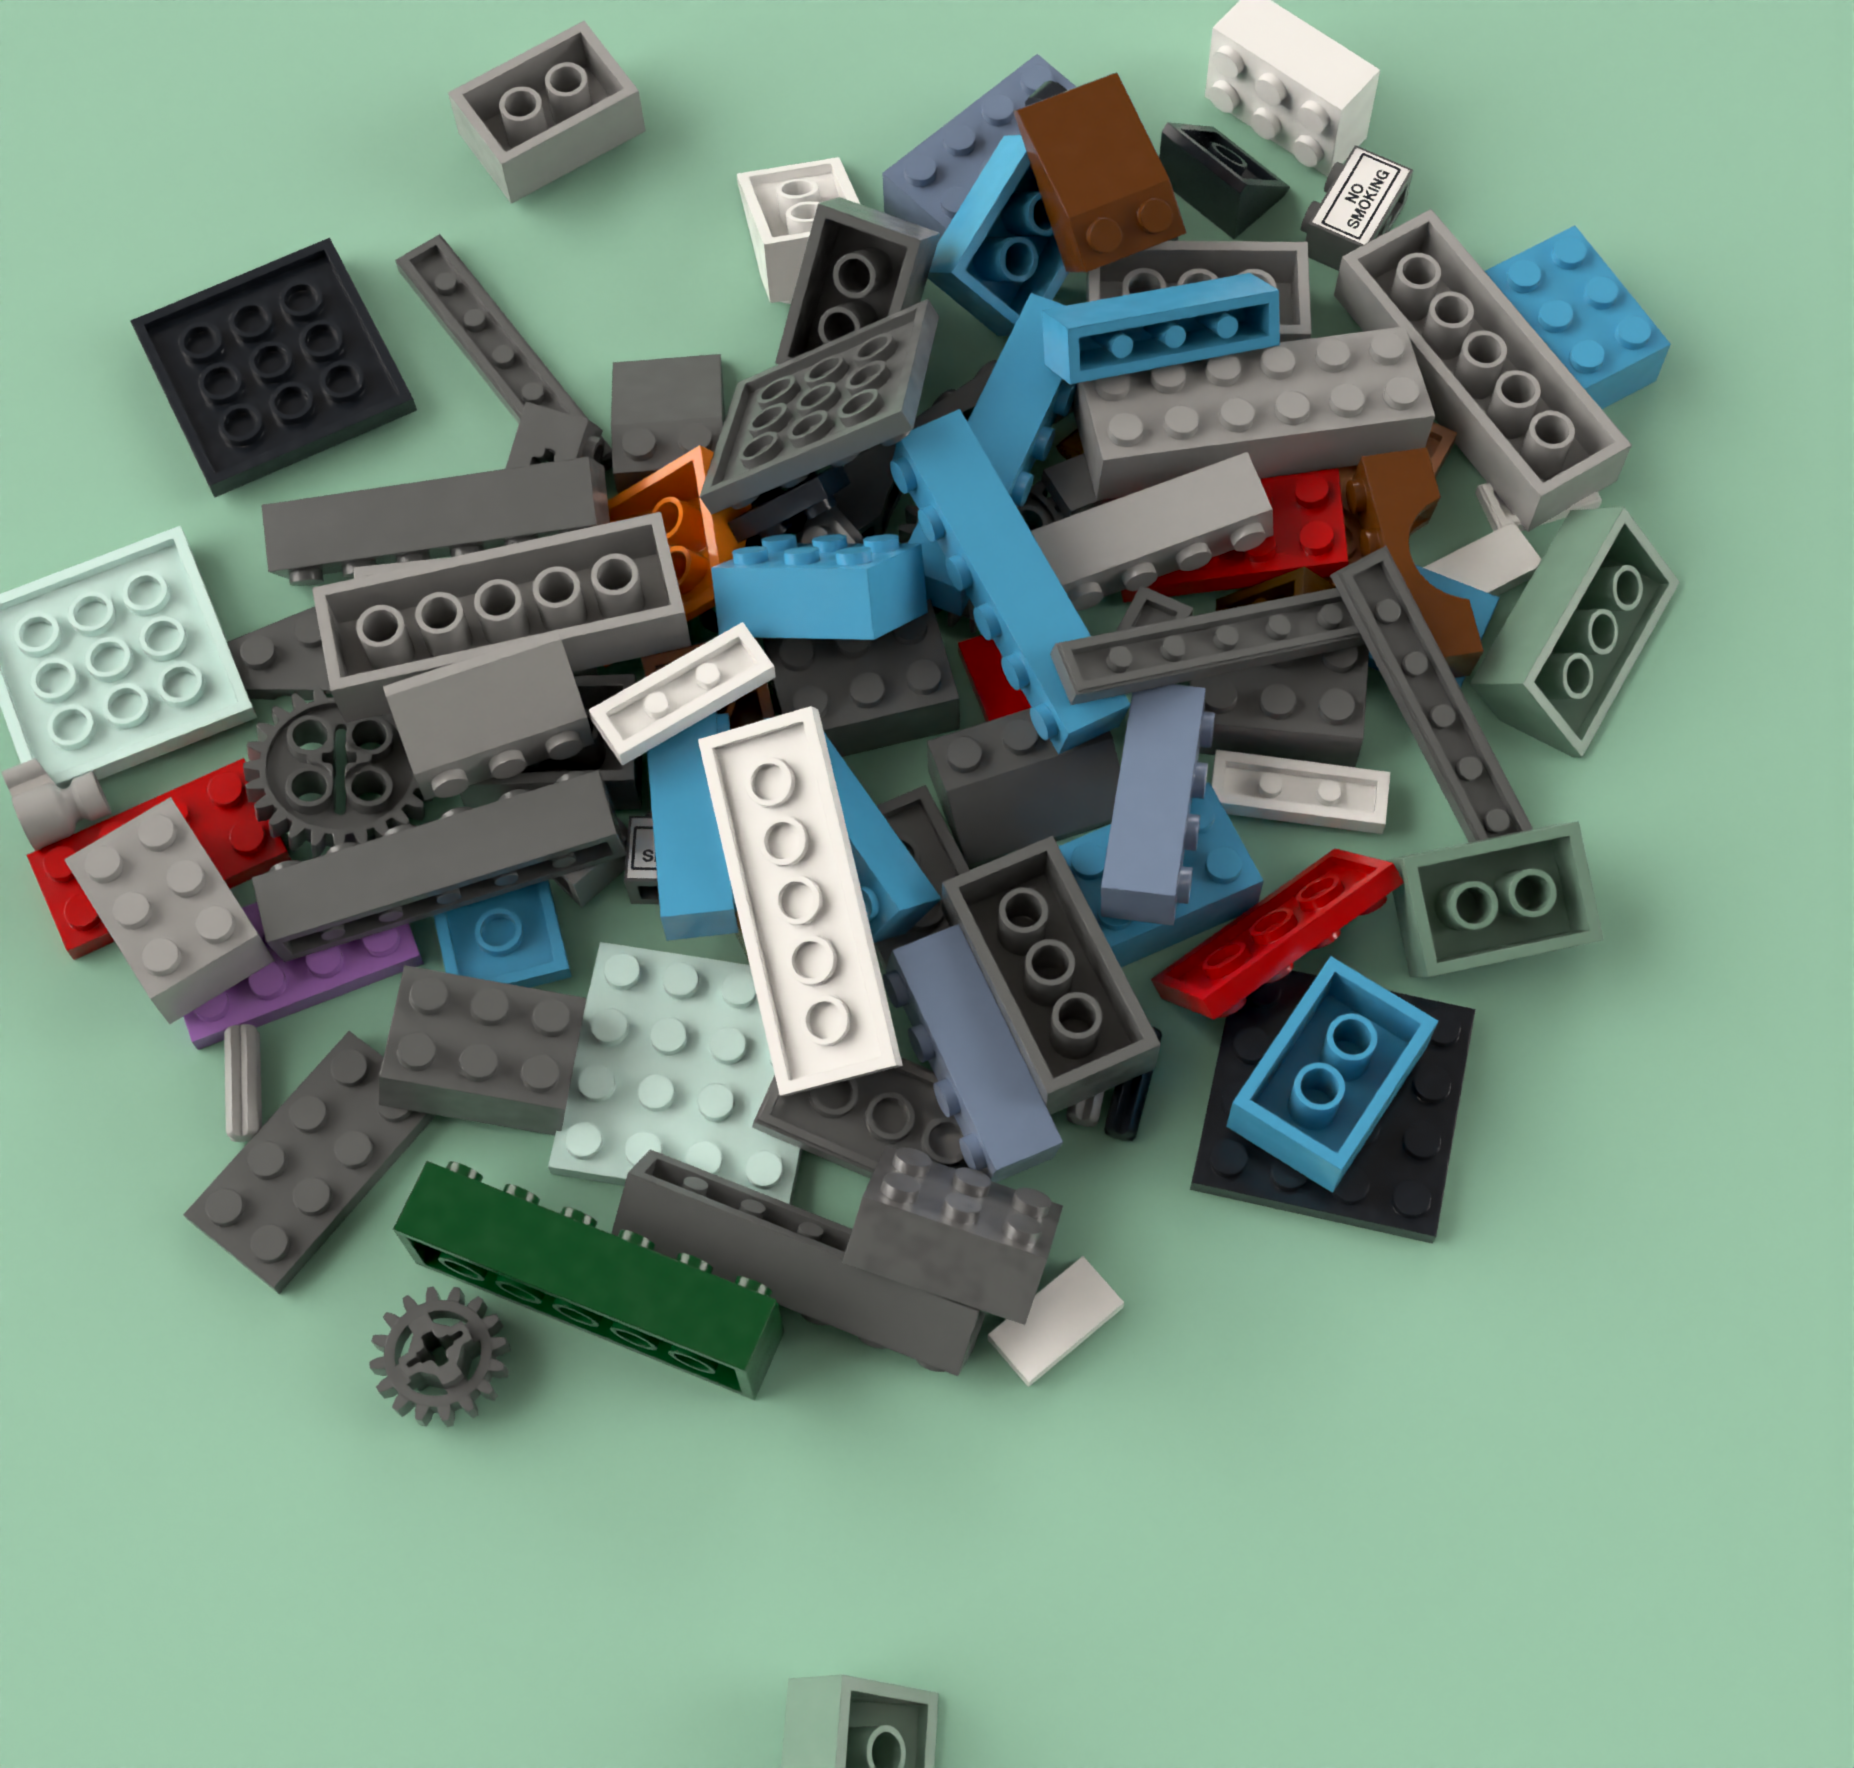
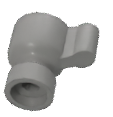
(49, 811)

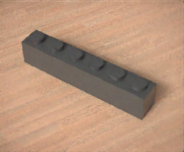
(431, 518)
(438, 865)
(792, 1256)

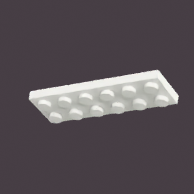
(799, 902)

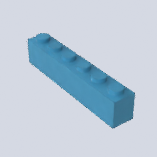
(1013, 429)
(1001, 571)

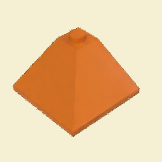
(693, 534)

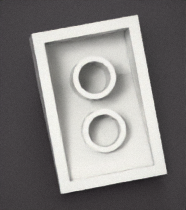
(780, 216)

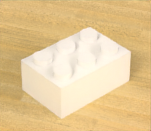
(1290, 83)

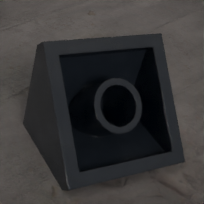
(1218, 176)

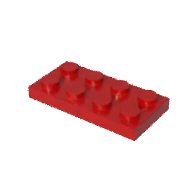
(1305, 531)
(217, 815)
(1277, 932)

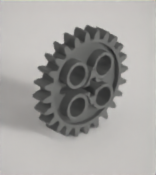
(284, 772)

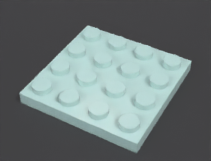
(116, 662)
(672, 1066)

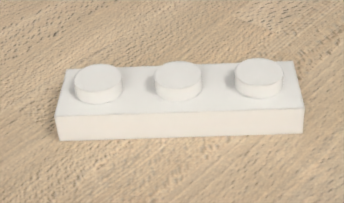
(682, 693)
(1301, 791)

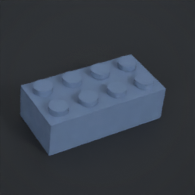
(939, 172)

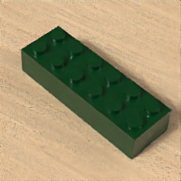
(592, 1277)

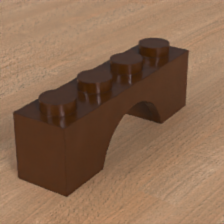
(1393, 500)

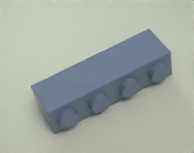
(1154, 803)
(971, 1055)

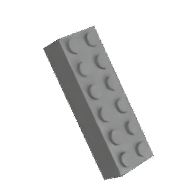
(1484, 370)
(1284, 404)
(599, 585)

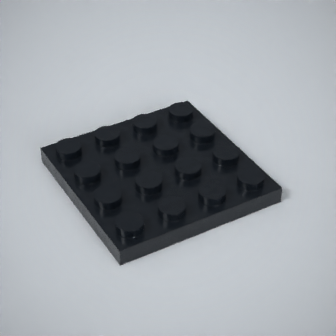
(273, 366)
(1404, 1163)

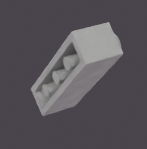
(1158, 531)

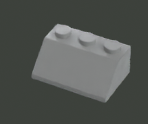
(489, 715)

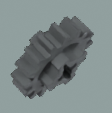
(418, 1366)

